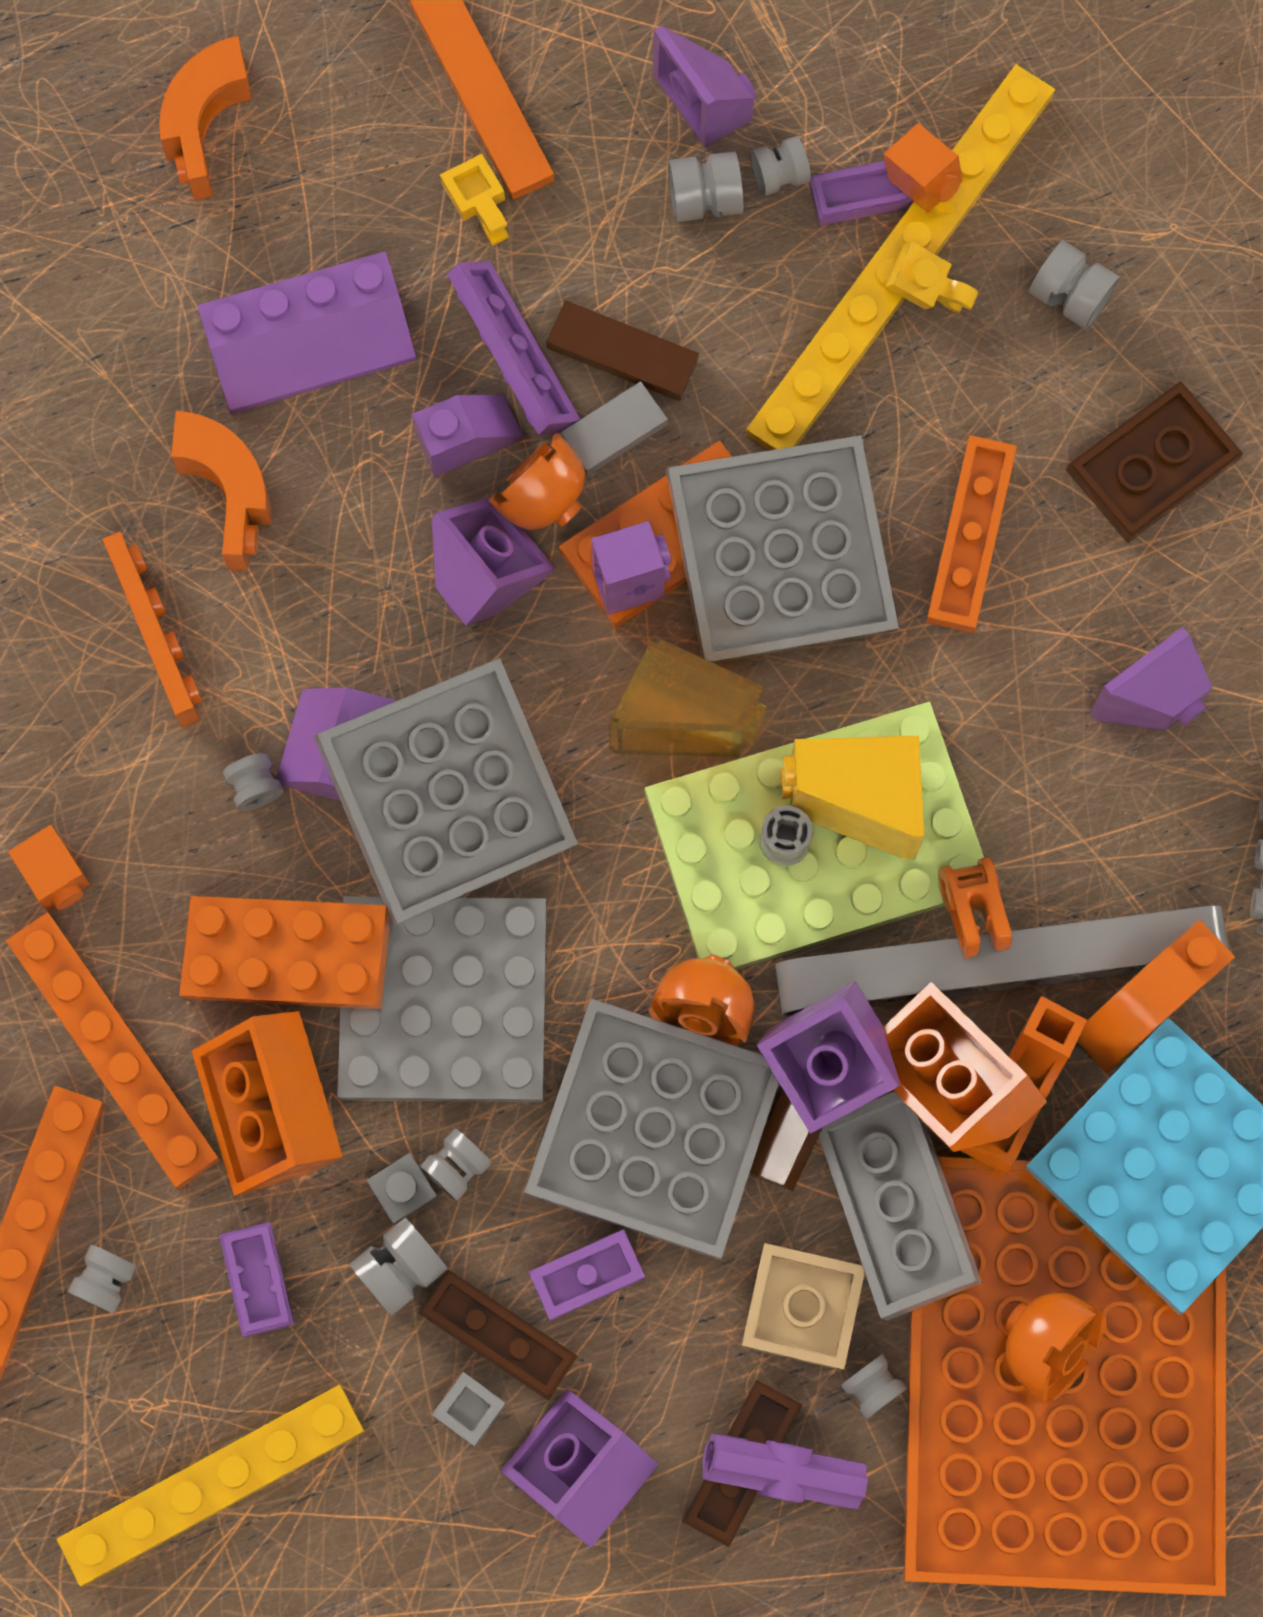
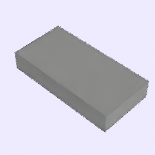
(615, 428)

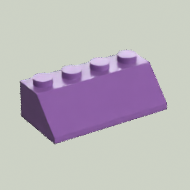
(307, 332)

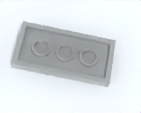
(898, 1206)

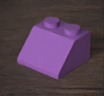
(318, 711)
(831, 1057)
(579, 1467)

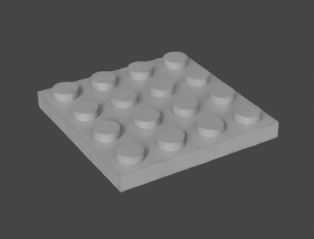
(782, 549)
(445, 790)
(456, 1008)
(654, 1129)

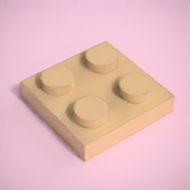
(803, 1307)

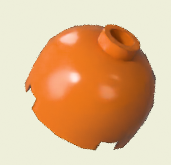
(543, 487)
(706, 999)
(1050, 1341)

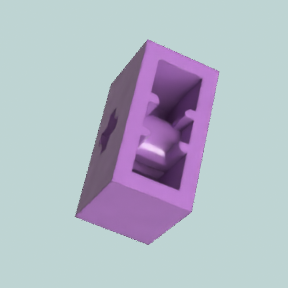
(630, 567)

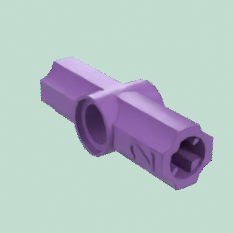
(784, 1471)

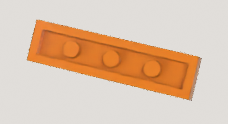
(971, 534)
(162, 647)

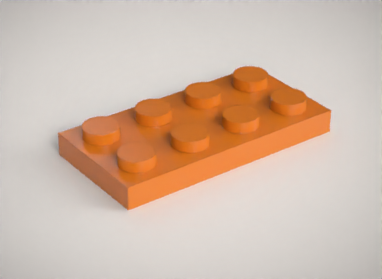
(649, 505)
(285, 952)

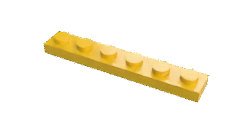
(210, 1485)

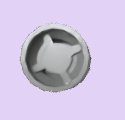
(705, 186)
(1074, 284)
(398, 1266)

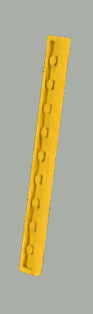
(868, 302)

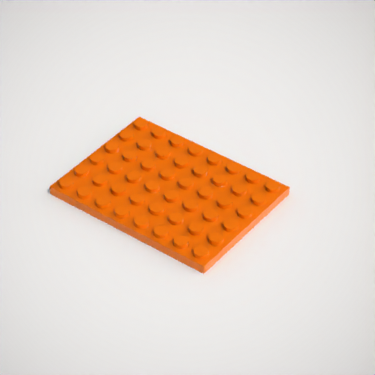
(1078, 1491)

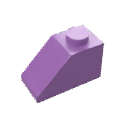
(464, 430)

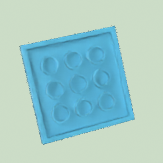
(1164, 1166)

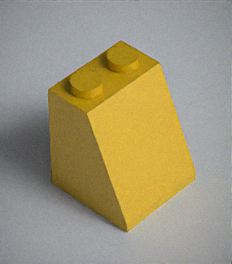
(860, 789)

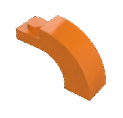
(195, 96)
(220, 456)
(1153, 996)
(1041, 1054)

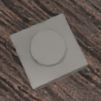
(402, 1189)
(469, 1409)

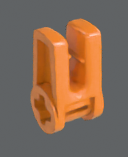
(975, 889)

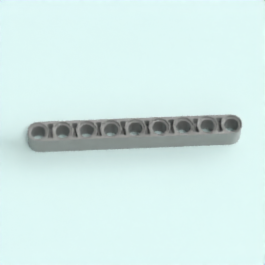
(1034, 959)

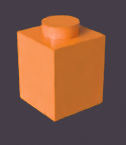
(923, 168)
(50, 869)

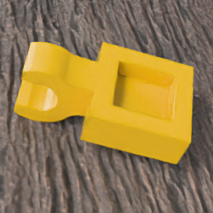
(477, 192)
(923, 280)

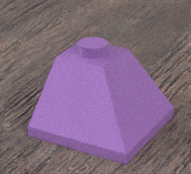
(701, 86)
(483, 560)
(1157, 688)

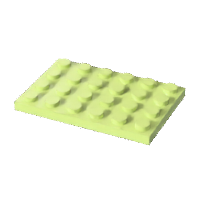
(761, 911)

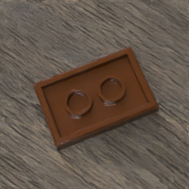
(1154, 462)

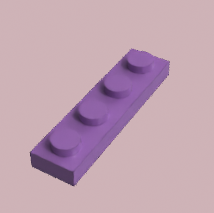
(513, 347)

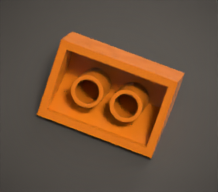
(957, 1074)
(266, 1102)

